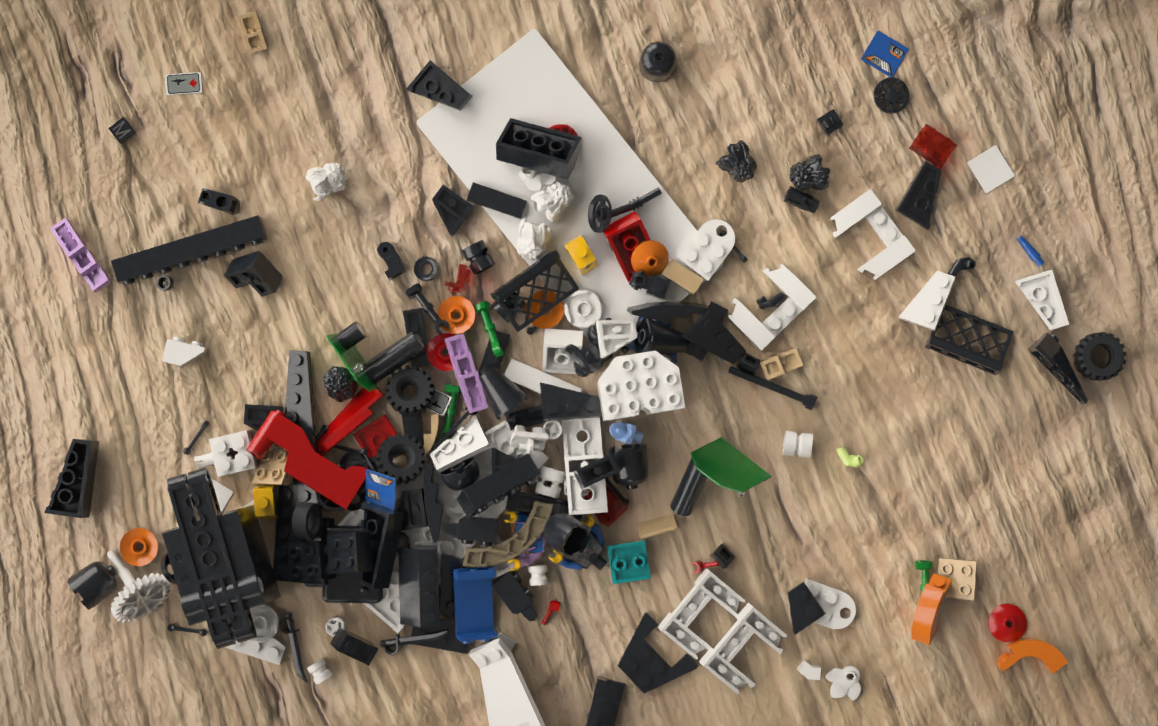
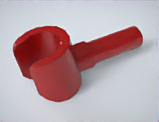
(701, 566)
(553, 606)

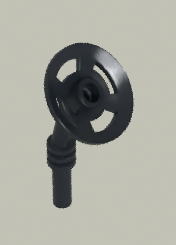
(605, 213)

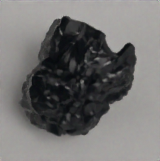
(738, 162)
(810, 174)
(340, 384)

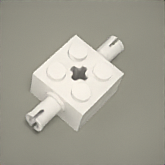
(220, 454)

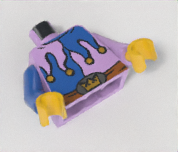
(534, 551)

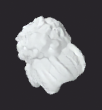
(326, 180)
(553, 200)
(532, 240)

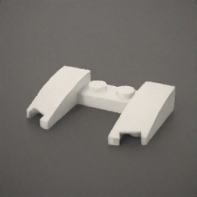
(897, 245)
(763, 333)
(677, 623)
(719, 658)

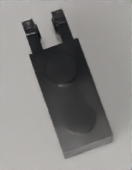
(474, 530)
(515, 596)

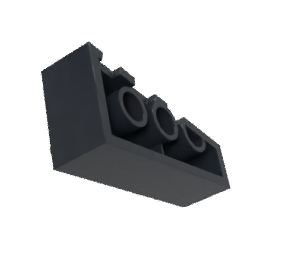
(76, 481)
(498, 485)

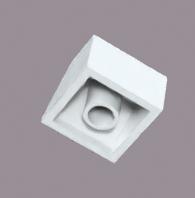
(554, 357)

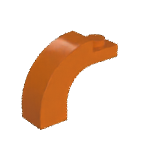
(928, 609)
(1021, 648)

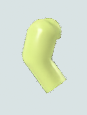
(850, 460)

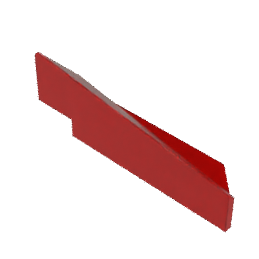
(349, 419)

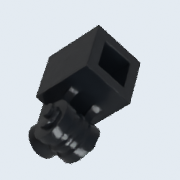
(654, 286)

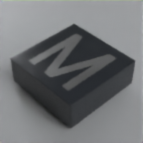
(122, 130)

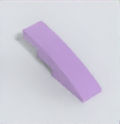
(80, 255)
(466, 373)

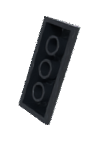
(538, 148)
(419, 586)

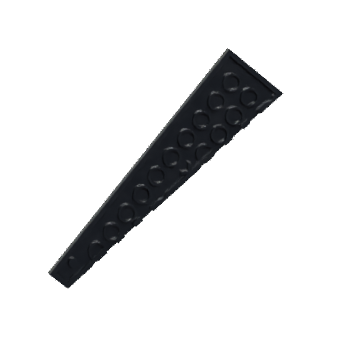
(299, 411)

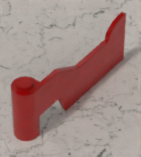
(304, 462)

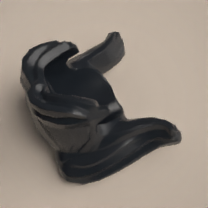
(588, 356)

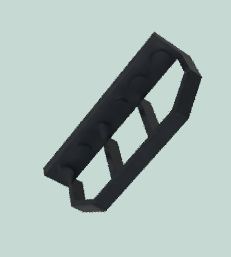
(605, 702)

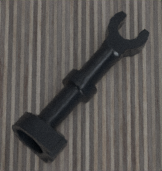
(415, 291)

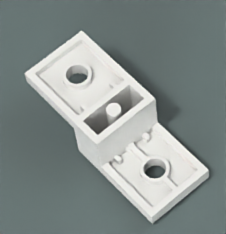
(578, 455)

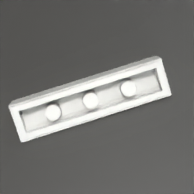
(531, 377)

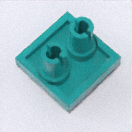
(628, 562)

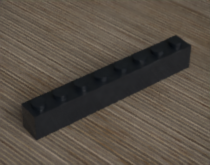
(189, 249)

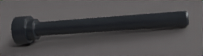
(807, 400)

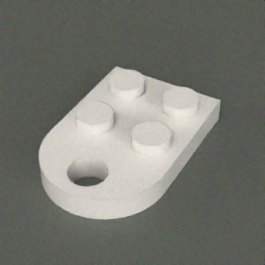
(707, 249)
(832, 602)

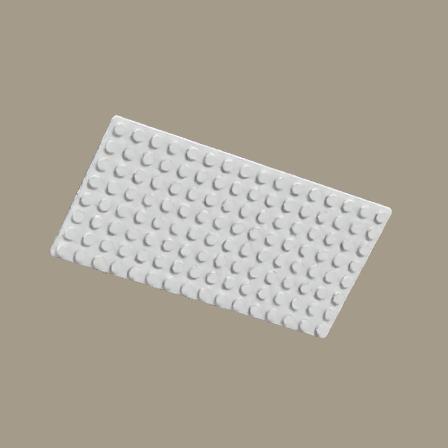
(537, 88)

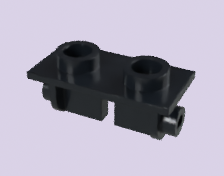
(525, 417)

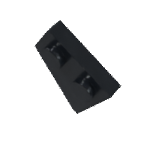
(803, 607)

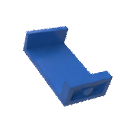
(474, 604)

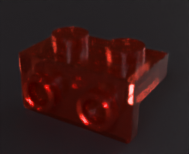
(933, 146)
(463, 277)
(615, 506)

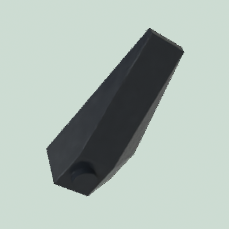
(1054, 359)

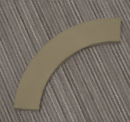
(514, 545)

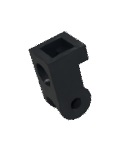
(218, 201)
(389, 254)

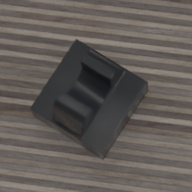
(830, 122)

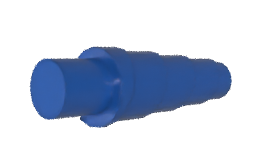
(1031, 252)

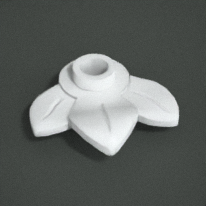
(535, 180)
(842, 684)

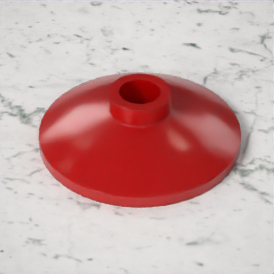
(434, 353)
(998, 619)

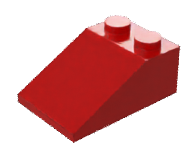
(623, 238)

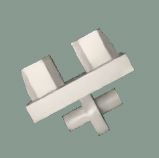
(528, 441)

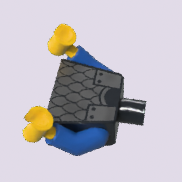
(591, 556)

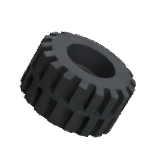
(1115, 352)

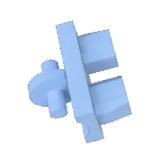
(625, 432)

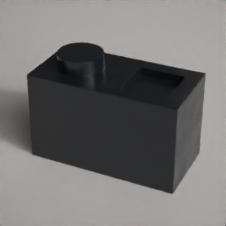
(596, 471)
(354, 646)

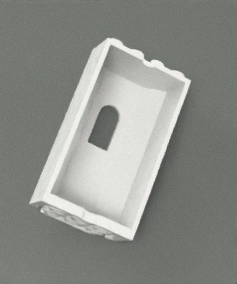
(639, 383)

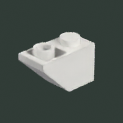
(181, 353)

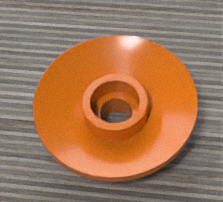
(644, 253)
(450, 307)
(553, 316)
(129, 549)

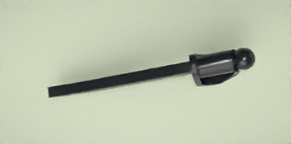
(453, 428)
(398, 642)
(294, 644)

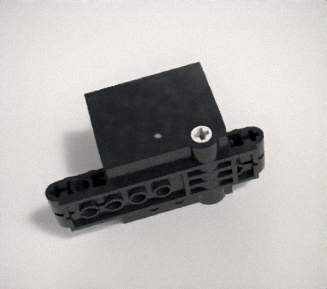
(217, 560)

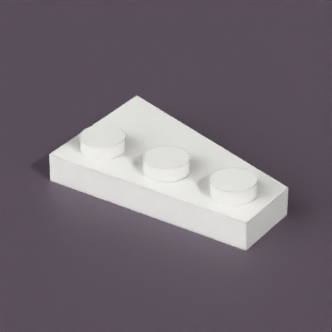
(1045, 298)
(930, 302)
(463, 445)
(269, 651)

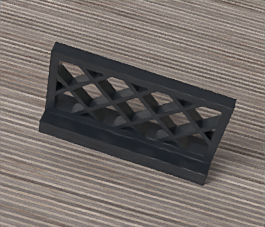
(525, 277)
(966, 355)

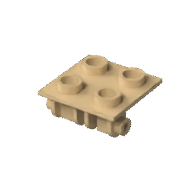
(271, 469)
(962, 575)

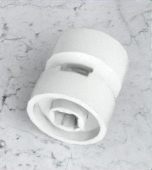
(797, 444)
(553, 475)

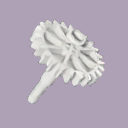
(139, 595)

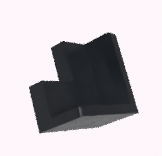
(256, 271)

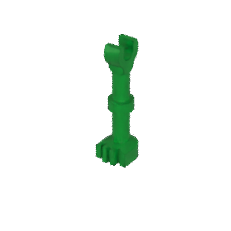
(483, 308)
(454, 390)
(925, 566)

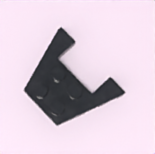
(645, 665)

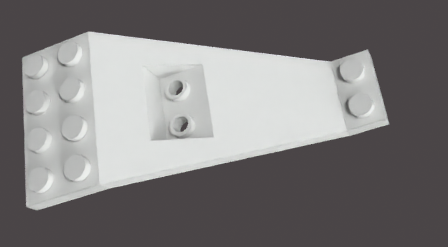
(504, 687)

